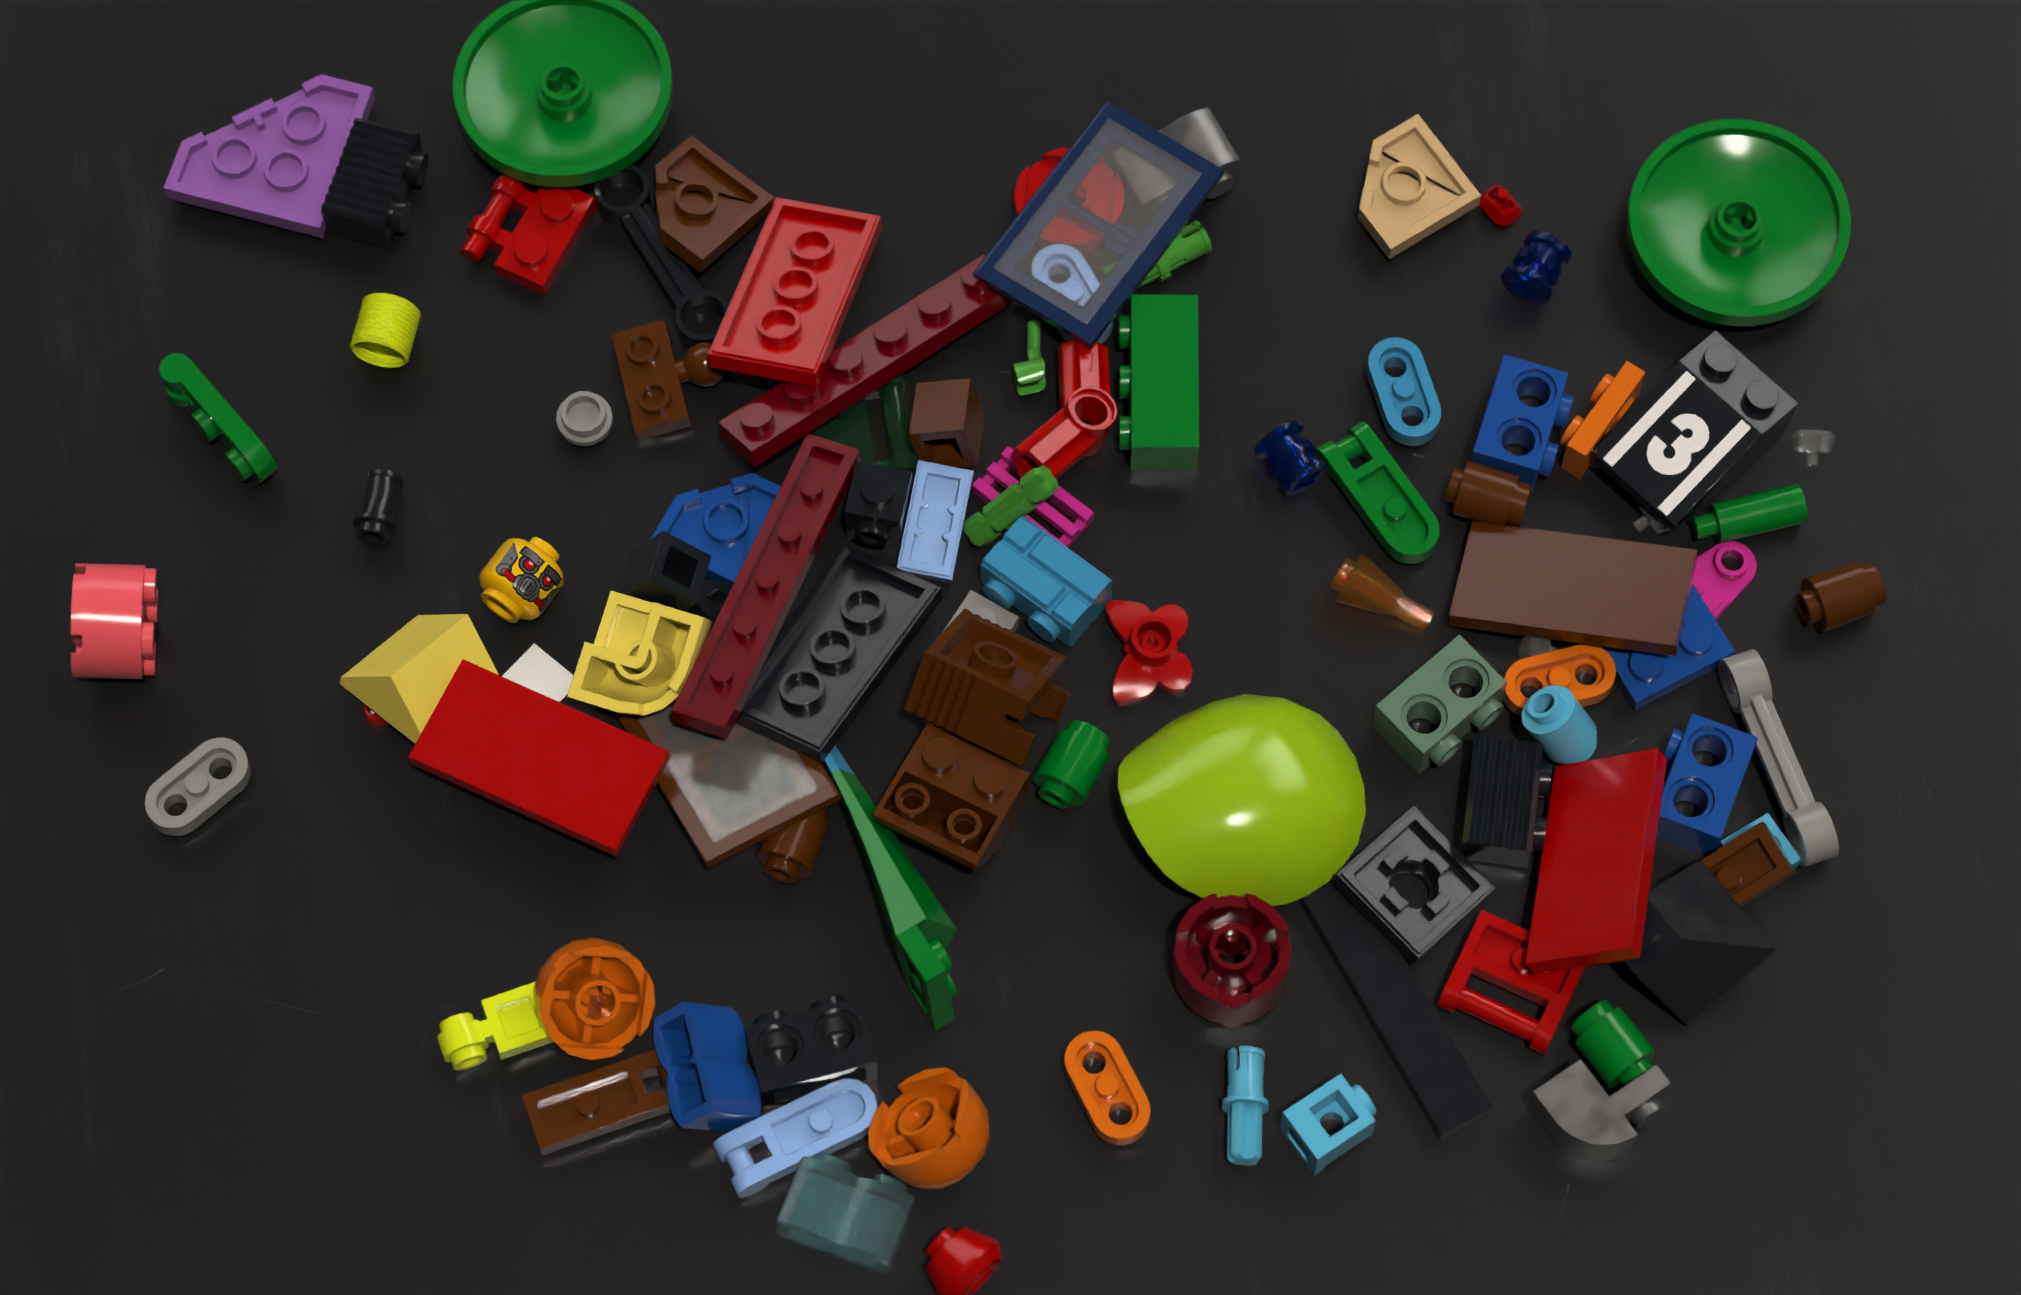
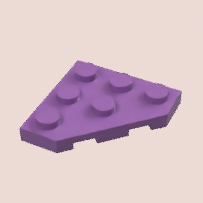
(273, 157)

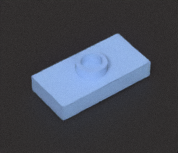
(935, 521)

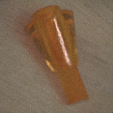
(1368, 588)

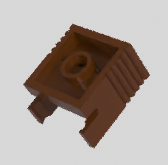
(980, 675)

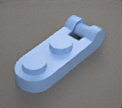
(805, 1127)

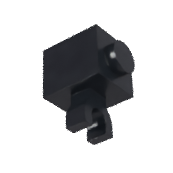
(673, 576)

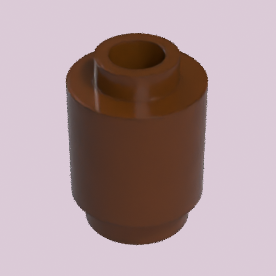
(1488, 494)
(1840, 595)
(794, 849)

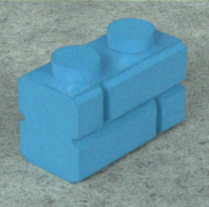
(1044, 582)

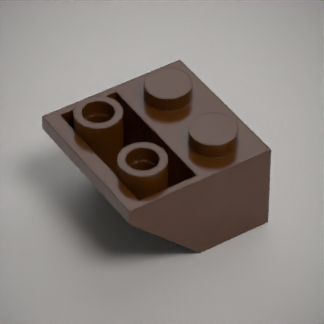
(954, 798)

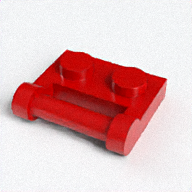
(1498, 955)

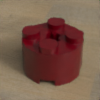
(1229, 928)

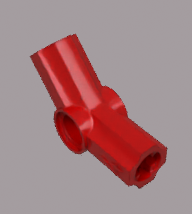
(1082, 395)

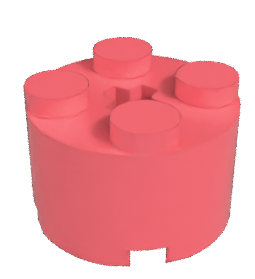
(114, 621)

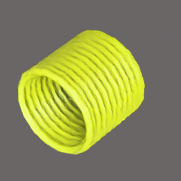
(385, 330)

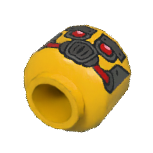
(521, 579)

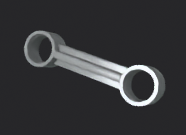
(1804, 820)

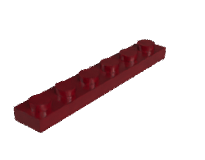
(863, 365)
(766, 586)

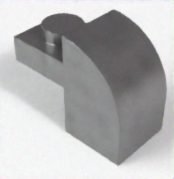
(1589, 1122)

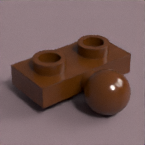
(655, 377)

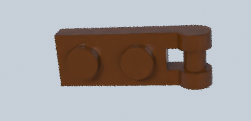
(596, 1102)

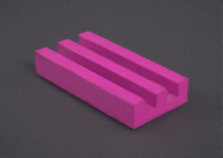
(1061, 498)

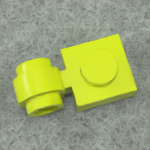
(508, 1023)

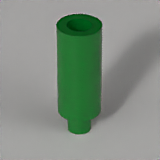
(1752, 514)

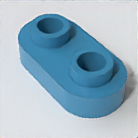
(1403, 395)

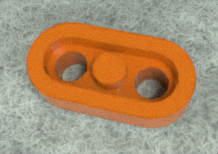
(1560, 669)
(1109, 1090)

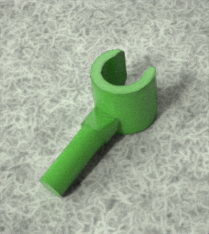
(1030, 374)

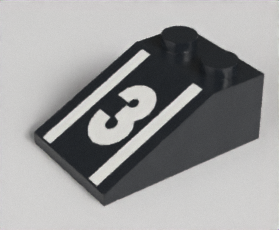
(1695, 431)

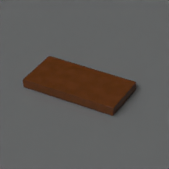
(1573, 588)

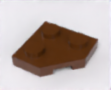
(704, 203)

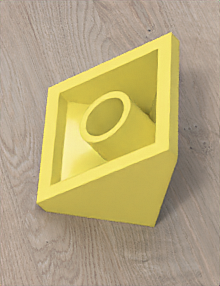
(413, 669)

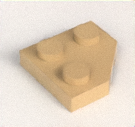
(1412, 187)

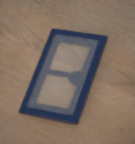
(1098, 224)

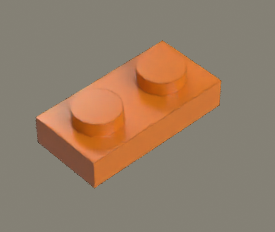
(1612, 402)

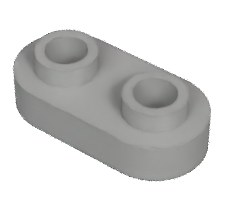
(193, 784)

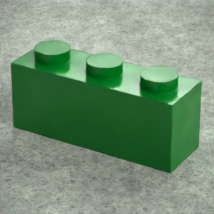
(1160, 382)

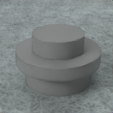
(584, 418)

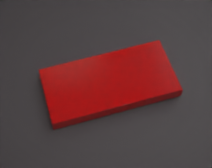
(795, 292)
(539, 757)
(1596, 862)

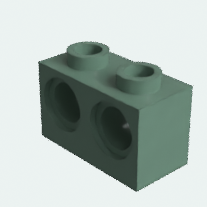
(1429, 697)

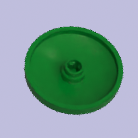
(563, 89)
(1738, 222)

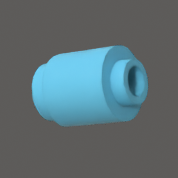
(1560, 724)

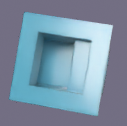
(1331, 1101)

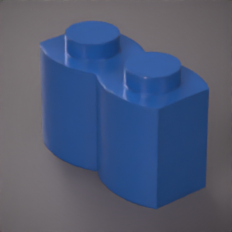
(706, 1067)

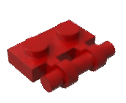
(542, 238)

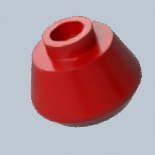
(962, 1261)

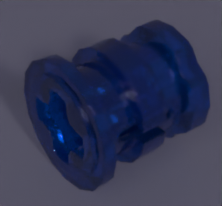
(1537, 267)
(1291, 458)

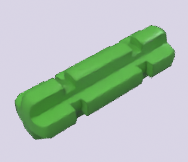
(1010, 505)

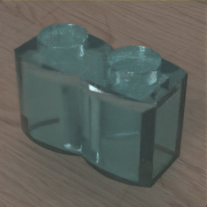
(846, 1212)

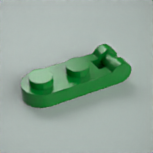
(216, 418)
(1382, 495)

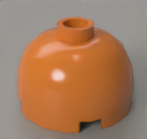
(593, 998)
(931, 1130)

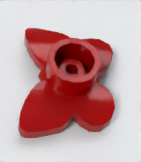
(1150, 650)

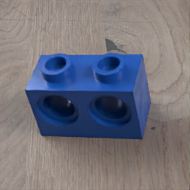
(1513, 422)
(1707, 787)

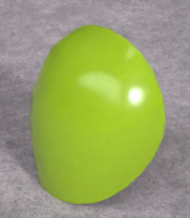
(1246, 799)

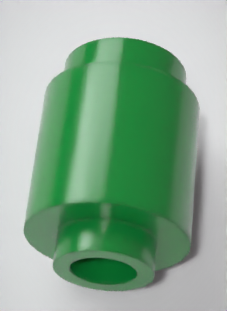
(1072, 765)
(1612, 1044)

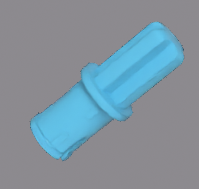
(1245, 1105)

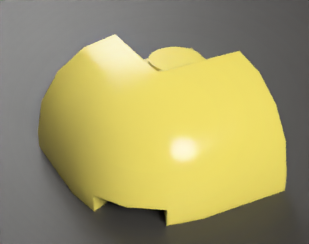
(638, 656)

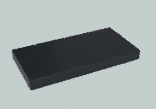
(836, 652)

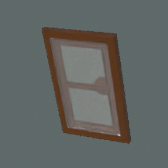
(732, 787)

